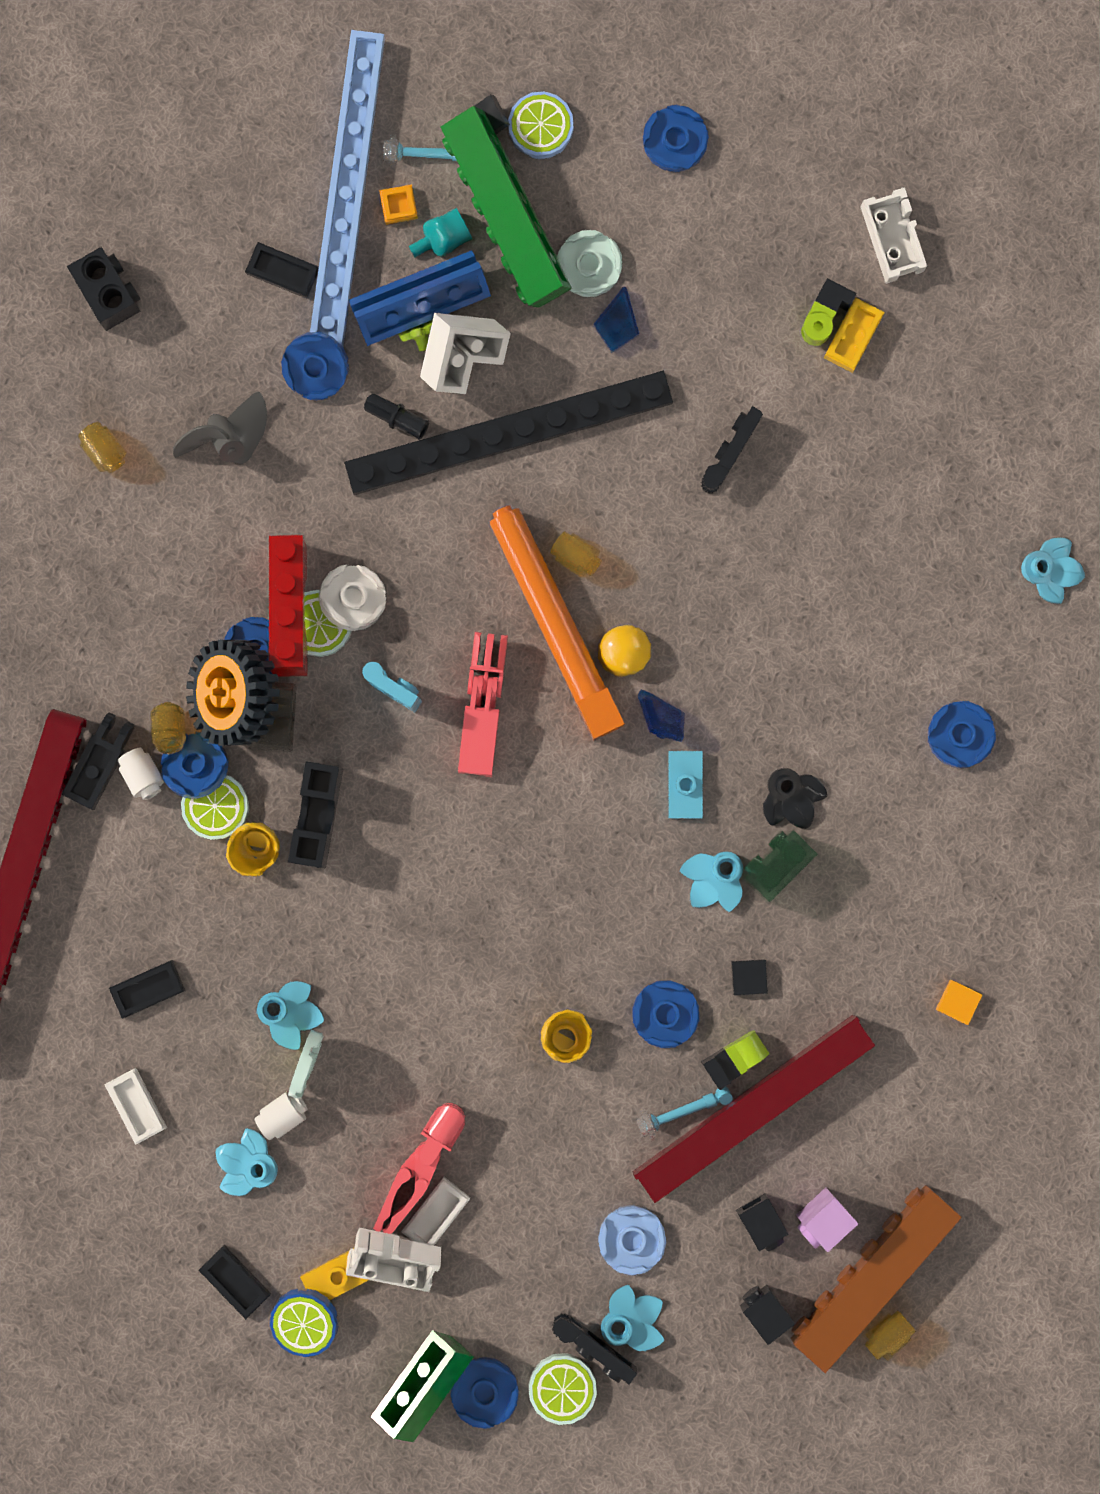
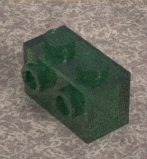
(779, 865)

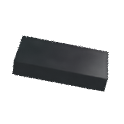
(282, 270)
(147, 989)
(234, 1282)

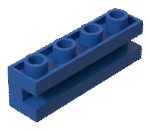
(419, 296)

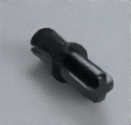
(396, 416)

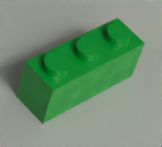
(422, 1386)

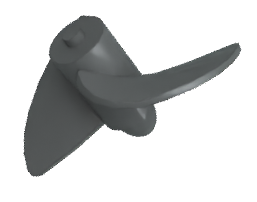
(232, 437)

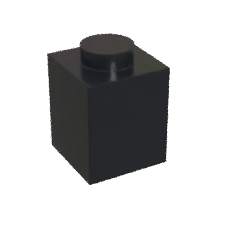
(762, 1223)
(766, 1313)

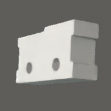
(894, 235)
(393, 1260)

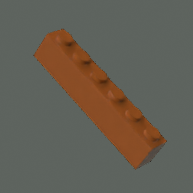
(874, 1278)

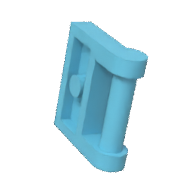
(402, 691)

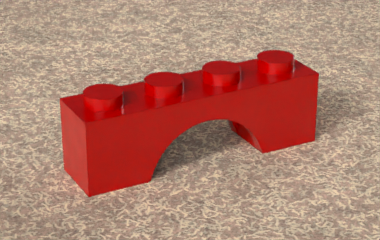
(286, 605)

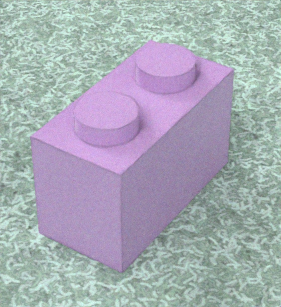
(825, 1221)

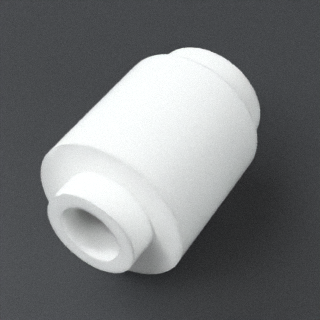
(140, 774)
(281, 1116)

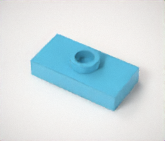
(685, 784)

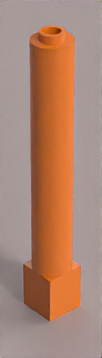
(556, 623)

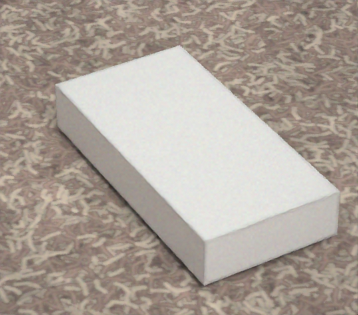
(135, 1106)
(436, 1213)

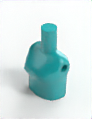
(442, 234)

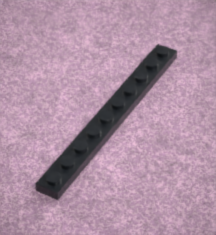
(508, 432)

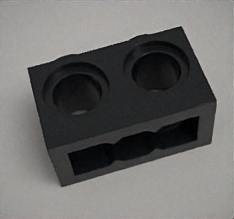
(102, 290)

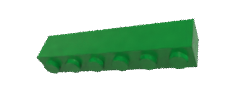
(505, 208)

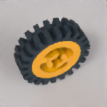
(247, 692)

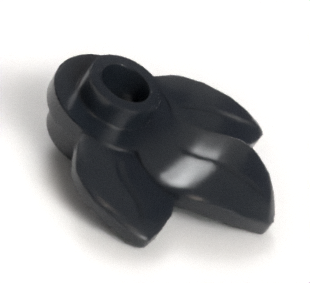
(795, 802)

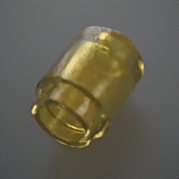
(102, 447)
(576, 554)
(168, 727)
(889, 1336)

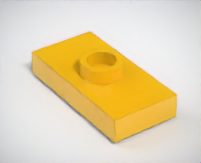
(854, 335)
(331, 1278)

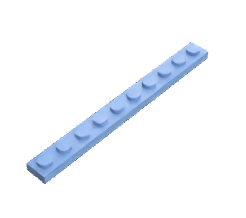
(347, 184)

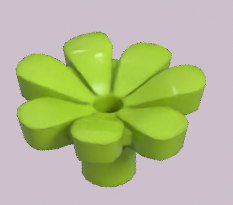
(419, 334)

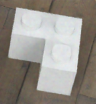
(458, 343)

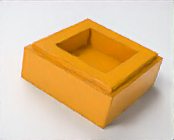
(398, 204)
(959, 1002)

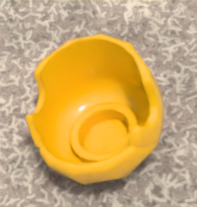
(624, 650)
(242, 856)
(558, 1045)

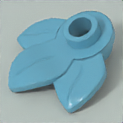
(1058, 569)
(710, 883)
(294, 1014)
(241, 1161)
(637, 1316)

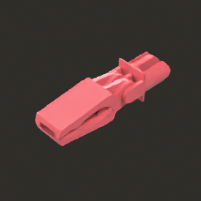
(481, 723)
(441, 1132)

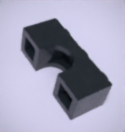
(317, 815)

